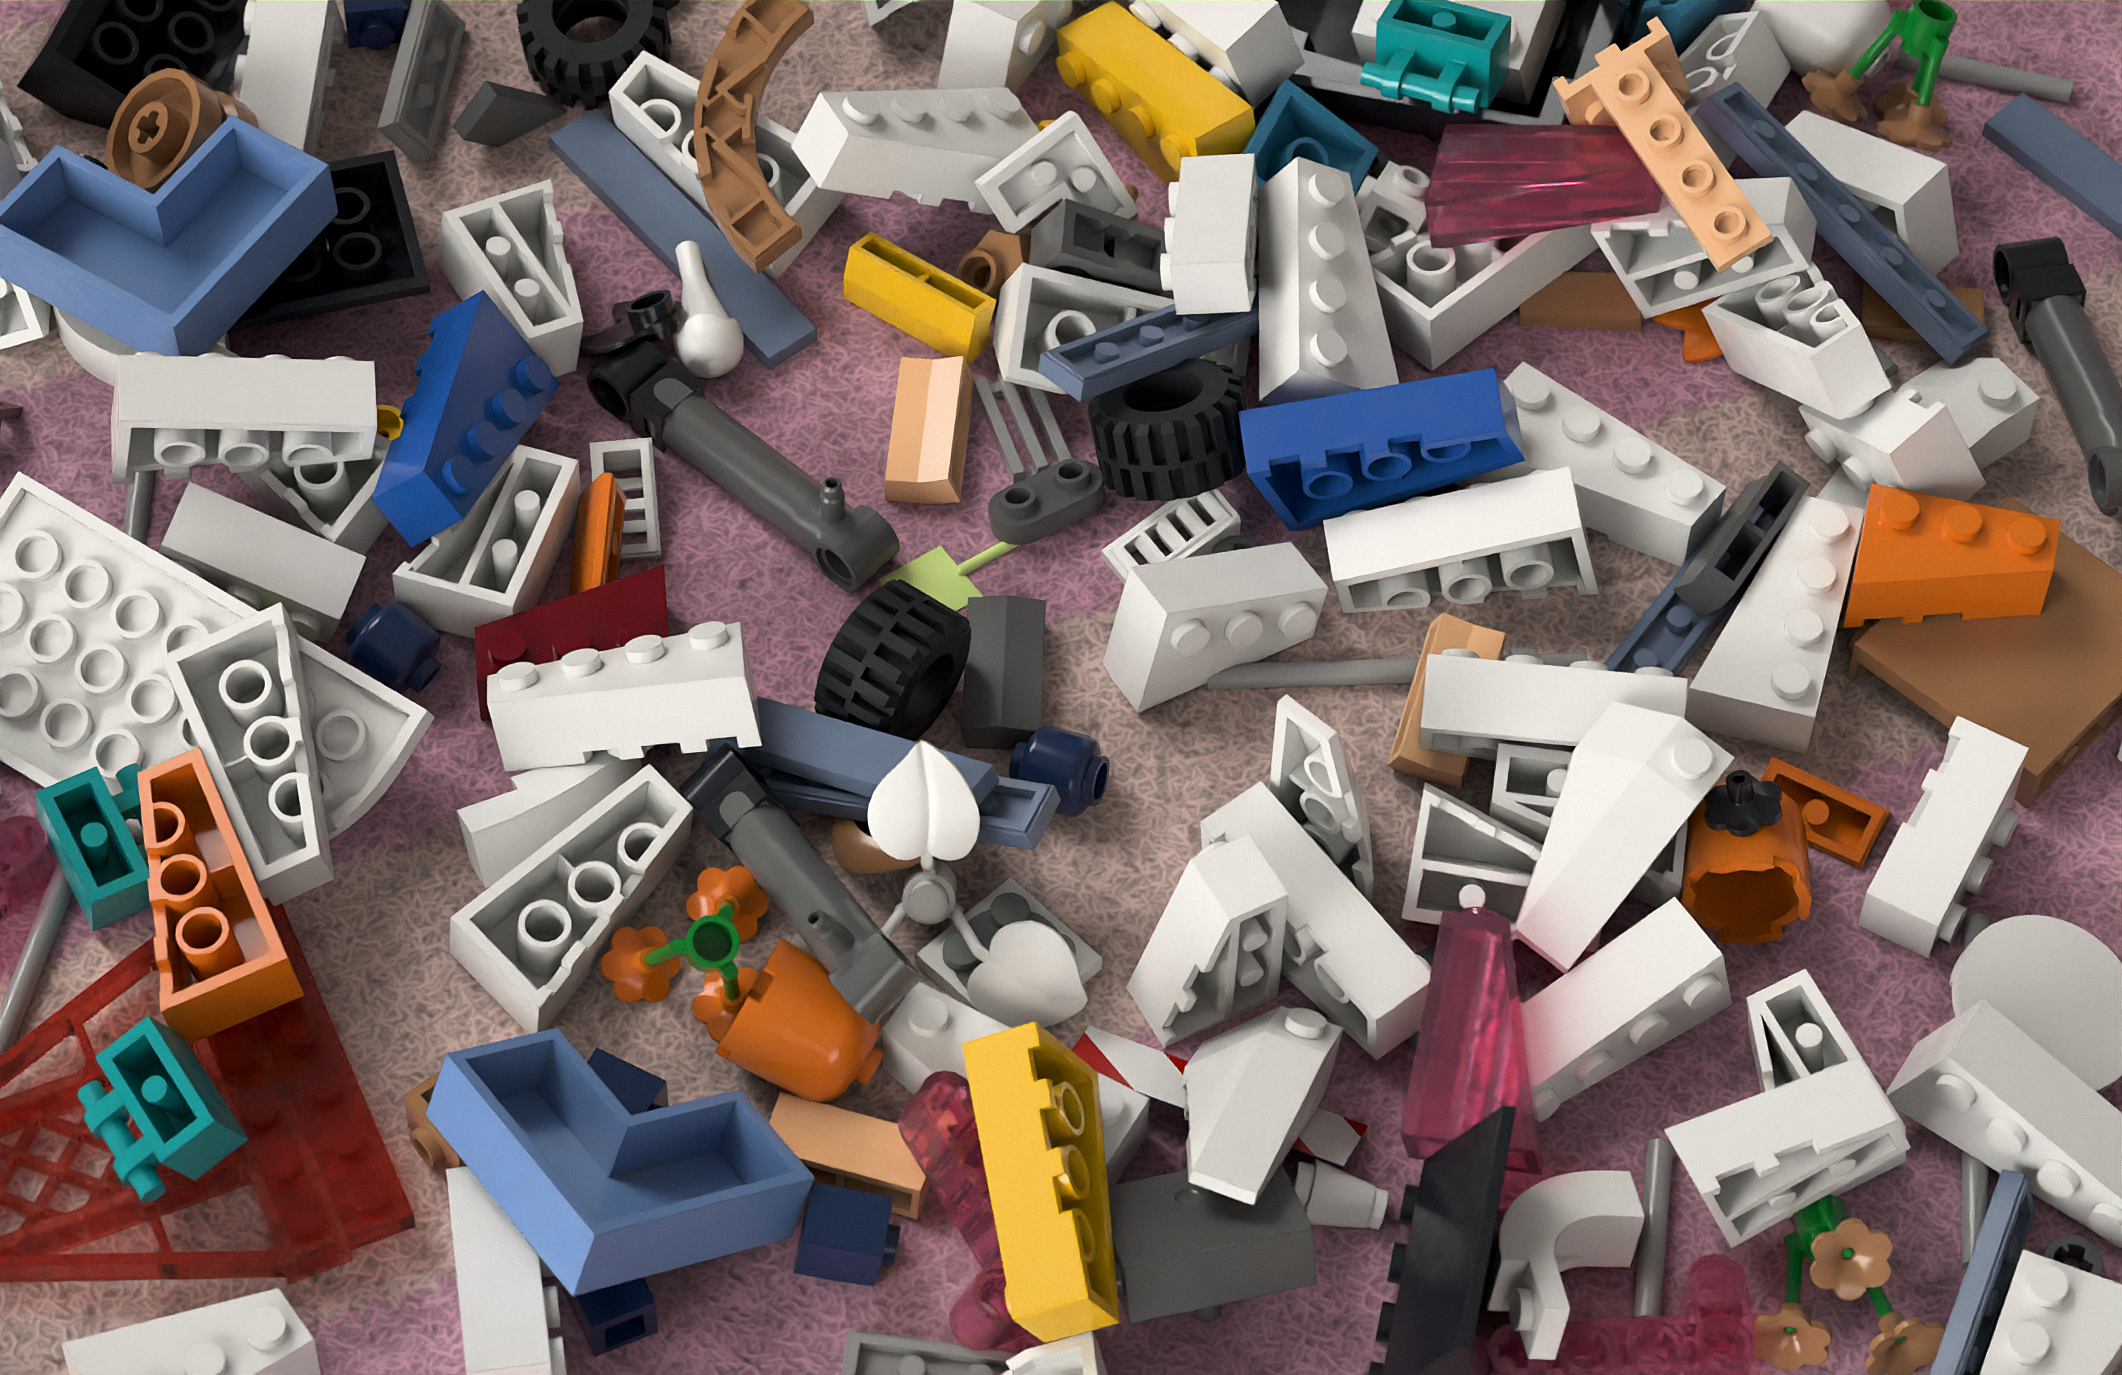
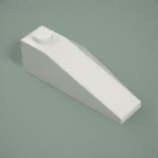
(1053, 308)
(1322, 791)

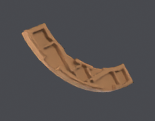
(727, 129)

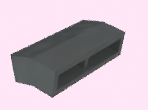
(1706, 587)
(1003, 671)

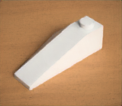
(1985, 402)
(1617, 811)
(1254, 1097)

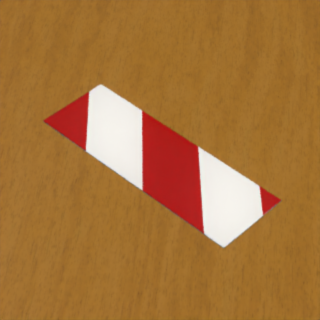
(1161, 1075)

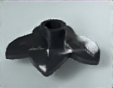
(646, 317)

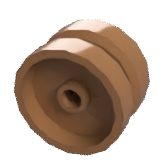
(165, 125)

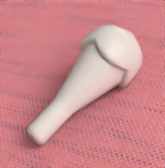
(707, 338)

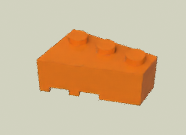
(1948, 558)

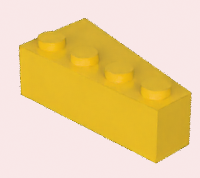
(1151, 91)
(1045, 1179)

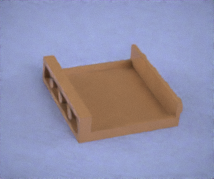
(2029, 678)

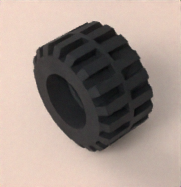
(593, 68)
(1170, 432)
(894, 662)

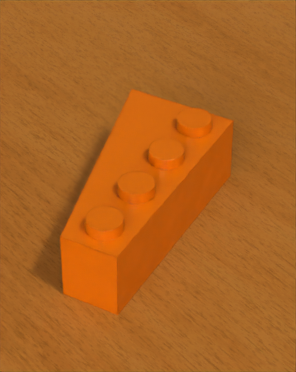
(211, 922)

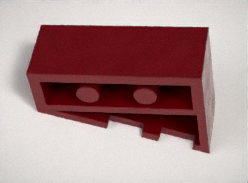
(590, 619)

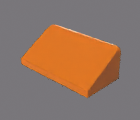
(598, 534)
(1832, 816)

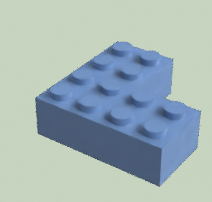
(169, 264)
(606, 1188)

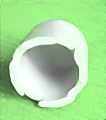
(1826, 32)

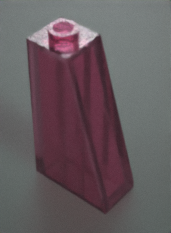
(1532, 180)
(1473, 1042)

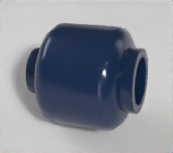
(394, 647)
(1066, 761)

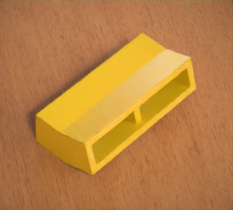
(918, 297)

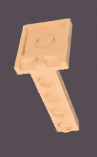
(1645, 97)

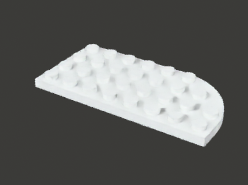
(86, 674)

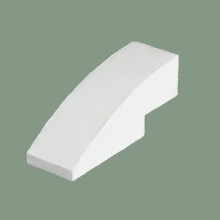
(543, 804)

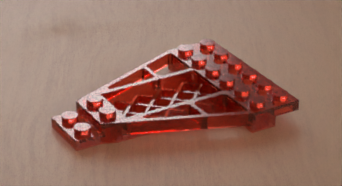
(307, 1160)

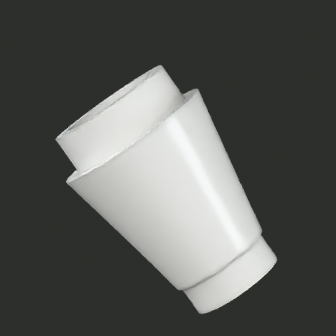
(1337, 1197)

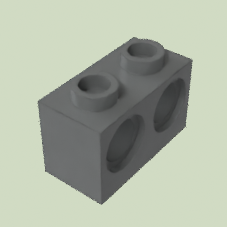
(1099, 247)

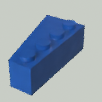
(467, 415)
(1379, 444)

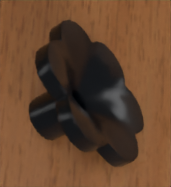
(1743, 804)

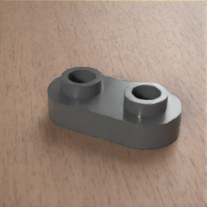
(1047, 502)

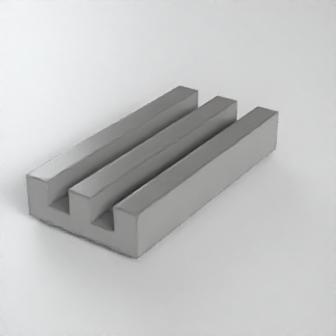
(985, 396)

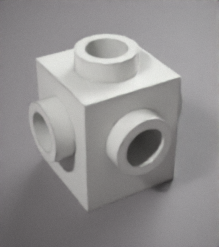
(1392, 205)

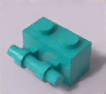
(1440, 54)
(95, 844)
(169, 1100)

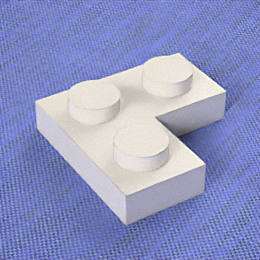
(1048, 169)

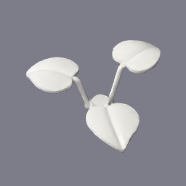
(930, 812)

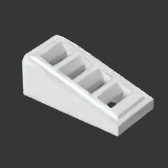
(633, 455)
(1163, 524)

